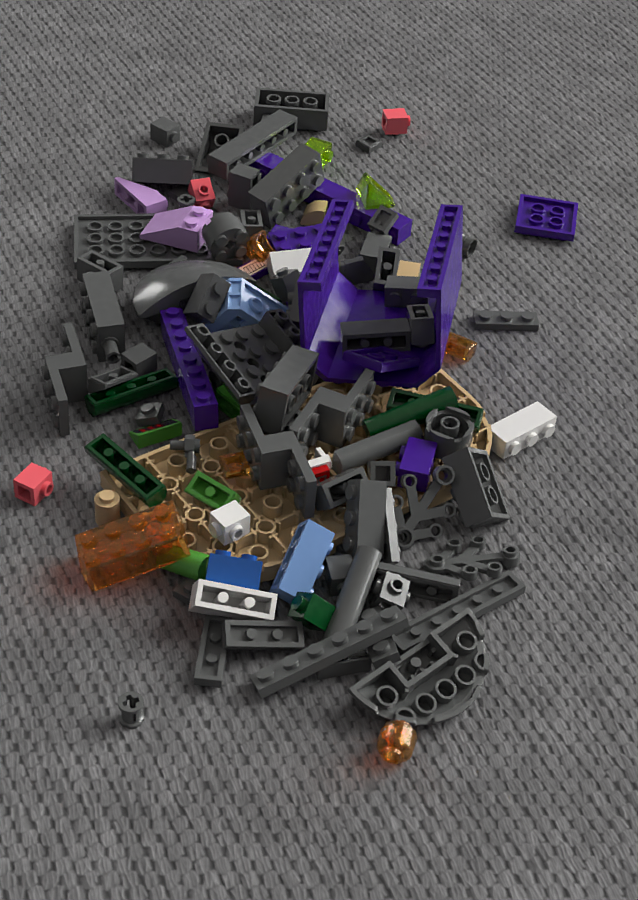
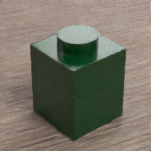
(311, 610)

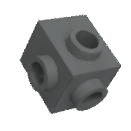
(390, 591)

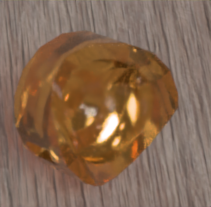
(259, 247)

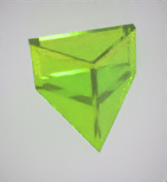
(373, 194)

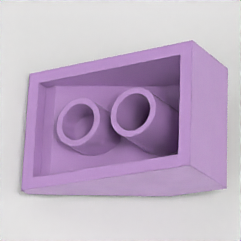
(178, 227)

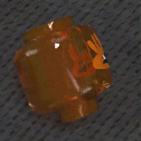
(396, 741)

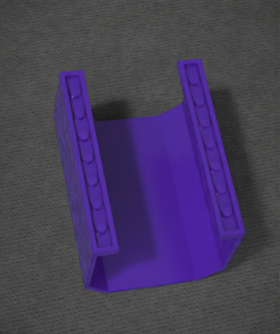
(330, 298)

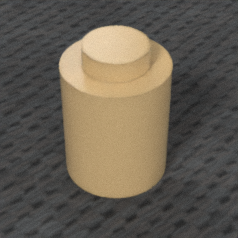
(107, 507)

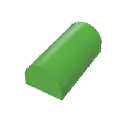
(190, 566)

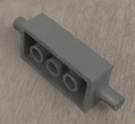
(102, 316)

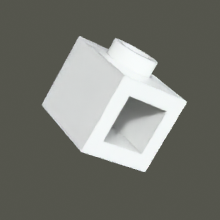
(229, 522)

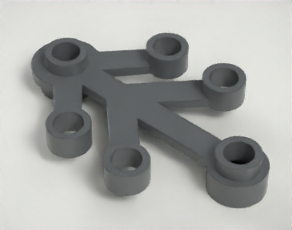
(419, 510)
(472, 563)

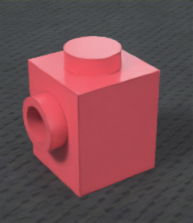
(395, 121)
(203, 192)
(33, 484)

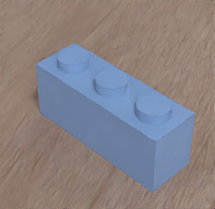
(303, 560)

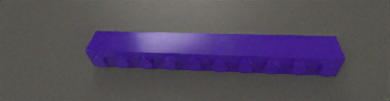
(329, 190)

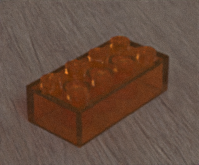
(132, 546)

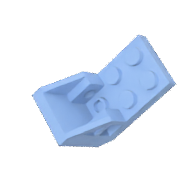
(243, 301)

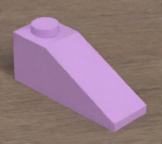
(139, 197)

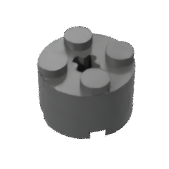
(225, 236)
(449, 429)

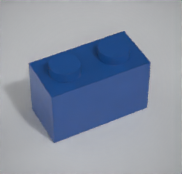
(233, 570)

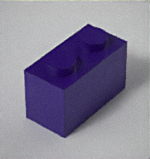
(417, 459)

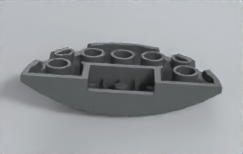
(175, 282)
(432, 678)

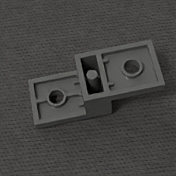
(65, 379)
(334, 416)
(277, 461)

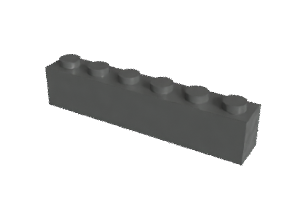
(253, 143)

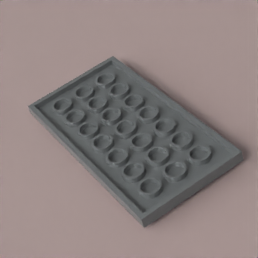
(119, 240)

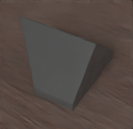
(356, 270)

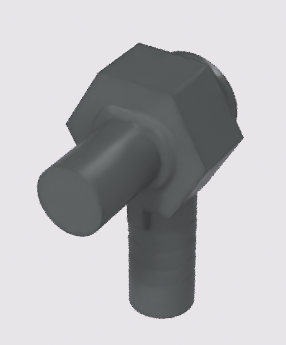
(190, 446)

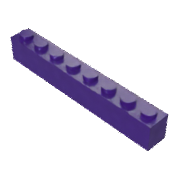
(189, 370)

